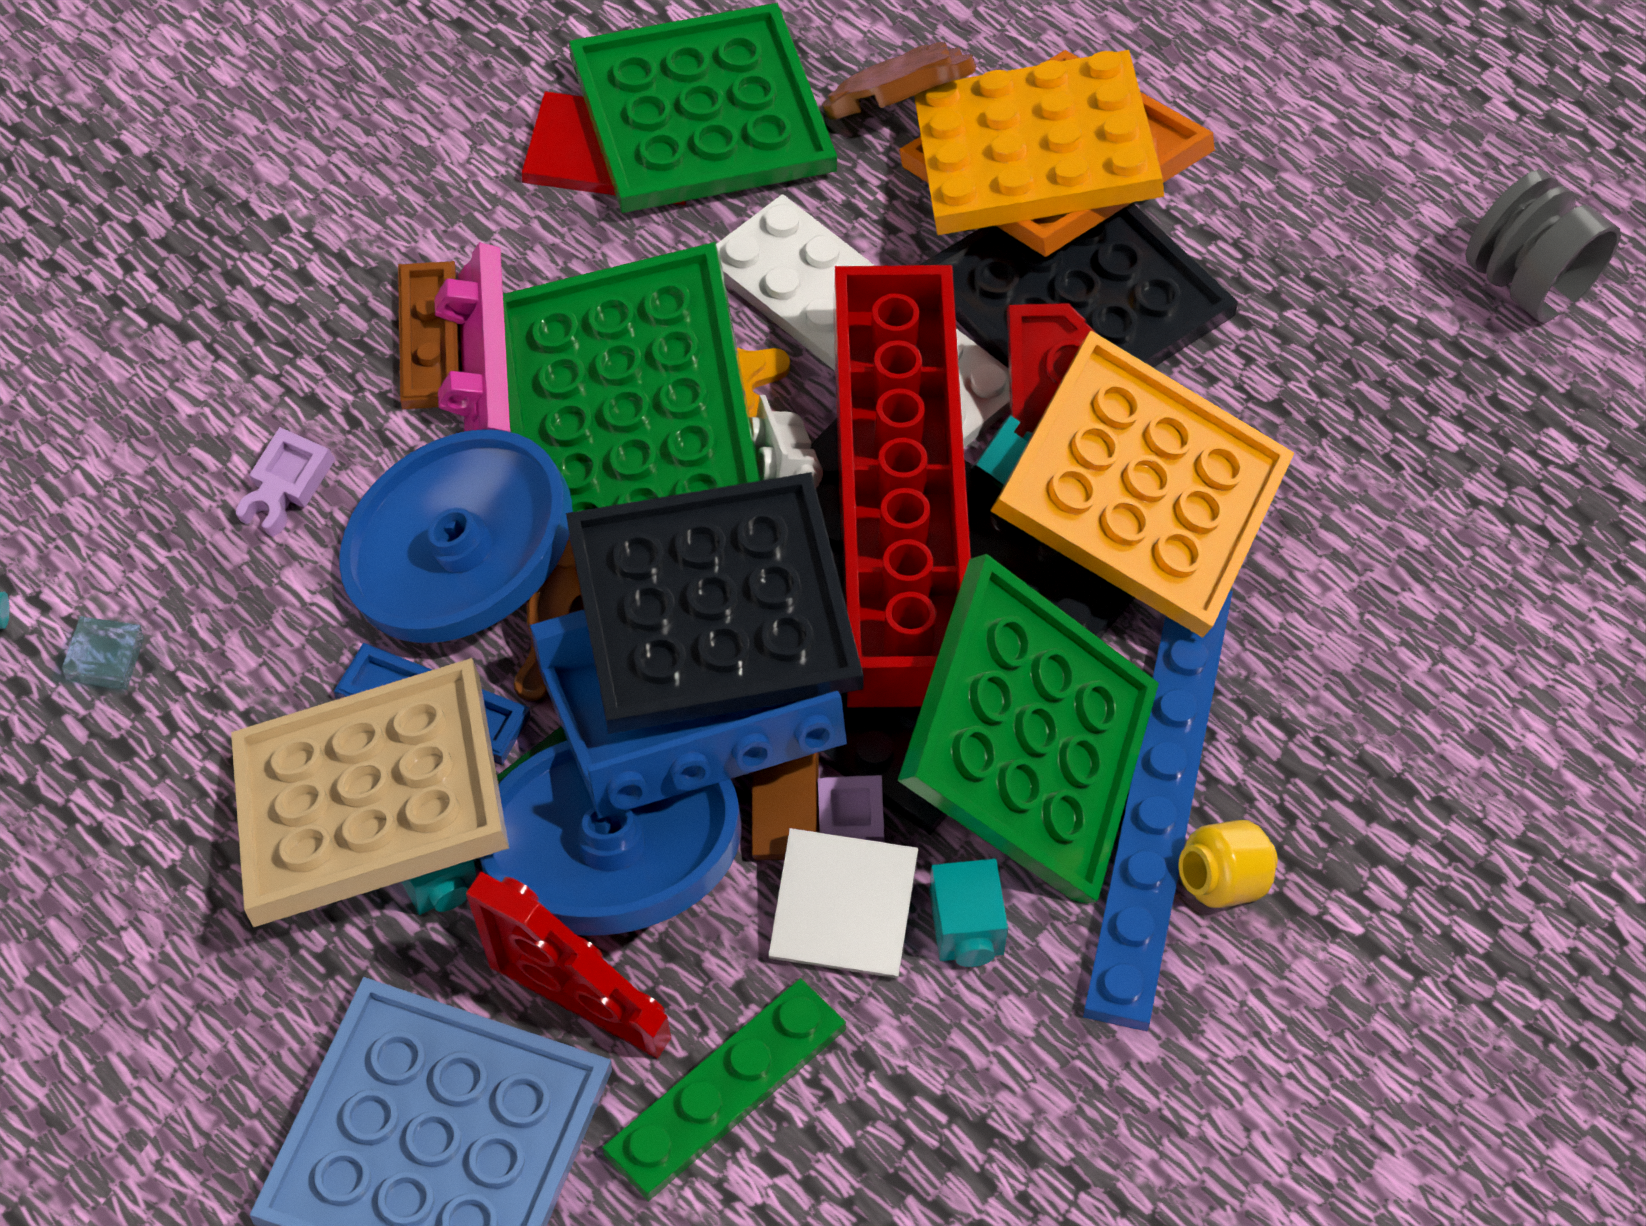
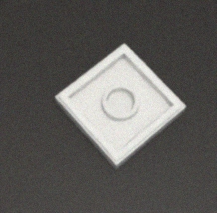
(843, 903)

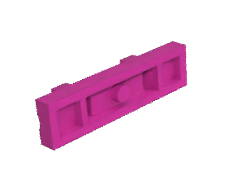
(478, 307)

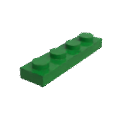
(724, 1089)

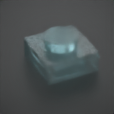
(103, 653)

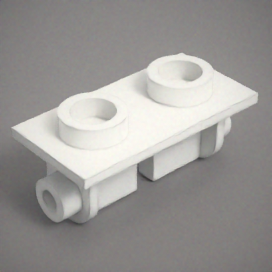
(783, 444)

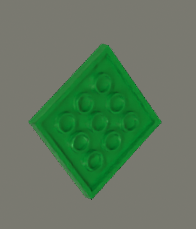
(701, 107)
(1030, 731)

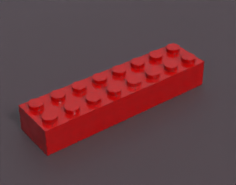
(899, 472)

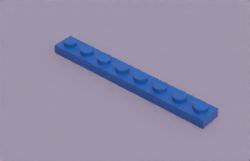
(1155, 827)

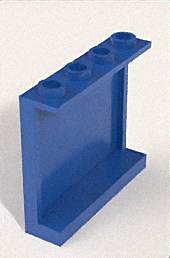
(670, 758)

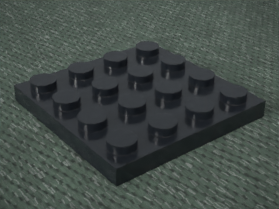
(1117, 275)
(712, 603)

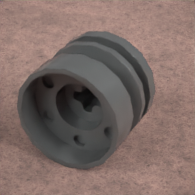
(1542, 242)

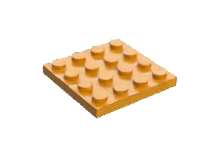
(1037, 142)
(1144, 484)

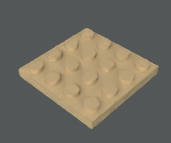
(365, 792)

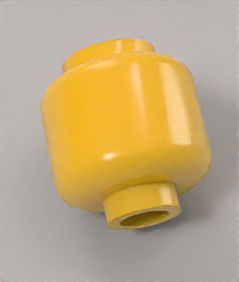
(1228, 863)

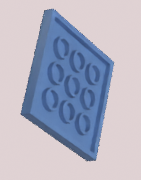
(432, 1121)

